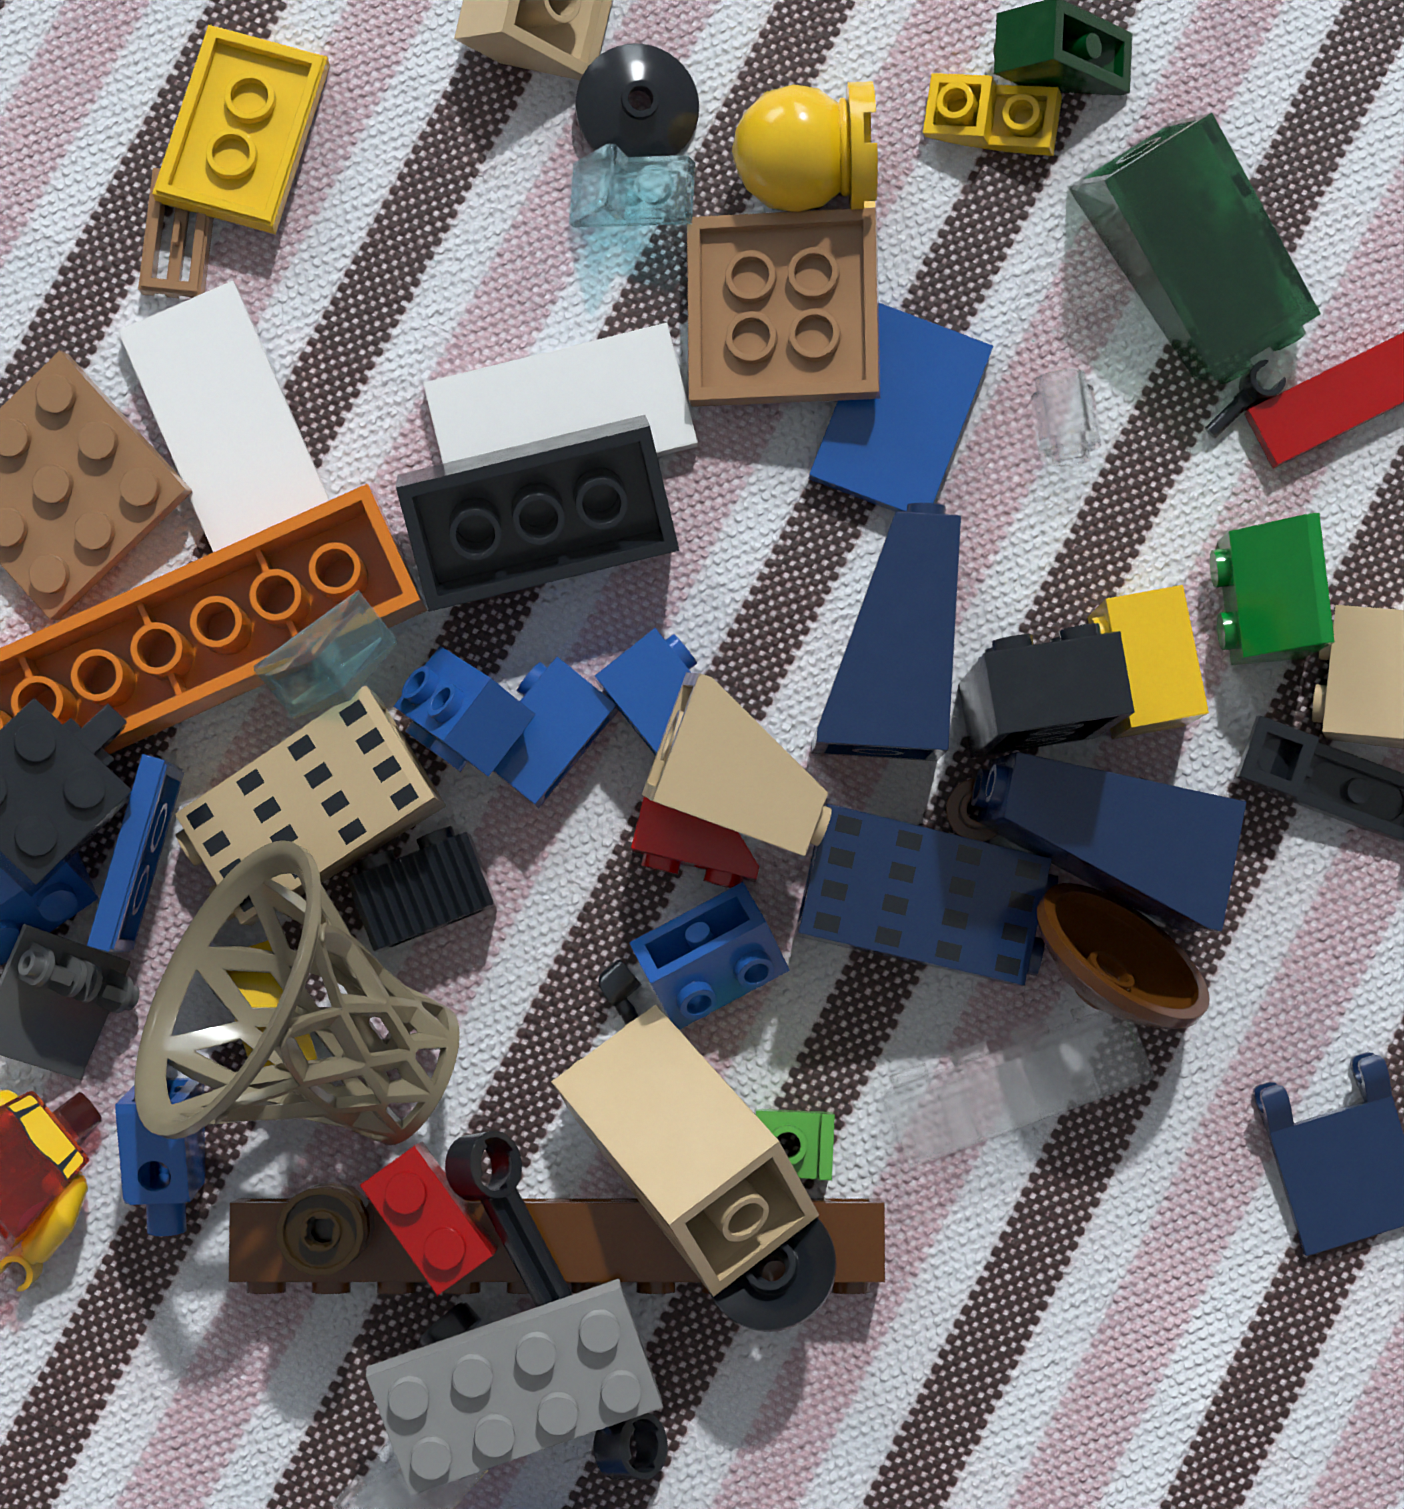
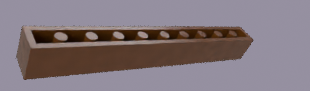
(586, 1237)

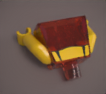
(41, 1175)

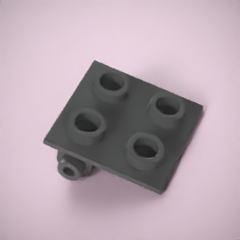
(59, 1000)

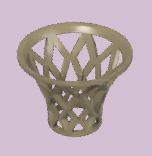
(344, 1028)

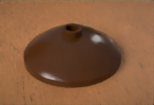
(1120, 959)

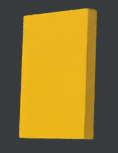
(241, 129)

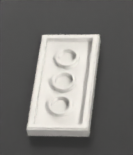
(564, 394)
(223, 415)

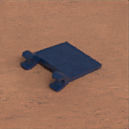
(1340, 1166)

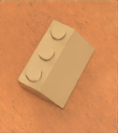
(536, 34)

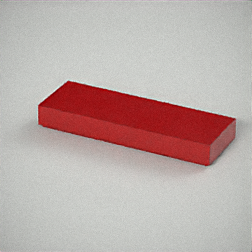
(1330, 402)

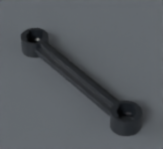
(544, 1282)

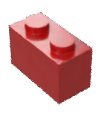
(429, 1218)

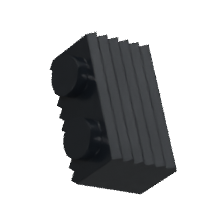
(420, 890)

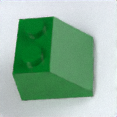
(1273, 591)

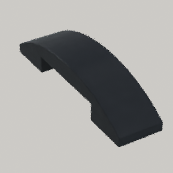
(1324, 778)

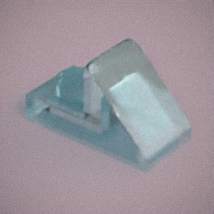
(631, 190)

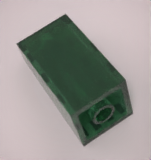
(1198, 248)

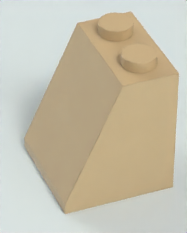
(734, 772)

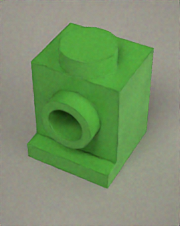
(815, 1136)

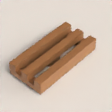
(173, 286)

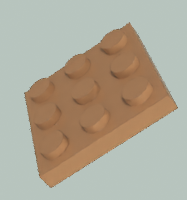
(783, 307)
(74, 486)

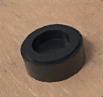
(454, 1322)

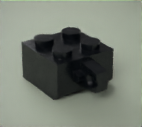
(54, 790)

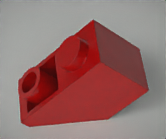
(677, 838)

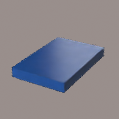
(901, 444)
(136, 855)

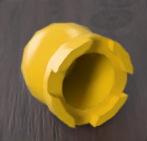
(806, 148)

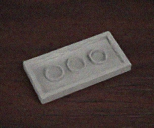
(514, 1387)

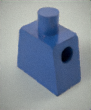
(144, 1176)

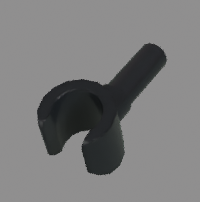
(1249, 394)
(617, 984)

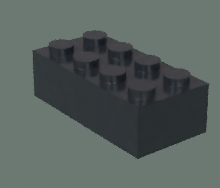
(537, 513)
(1046, 691)

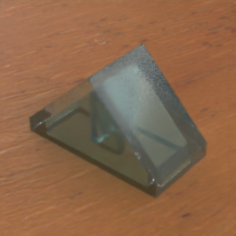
(328, 658)

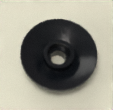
(609, 118)
(795, 1296)

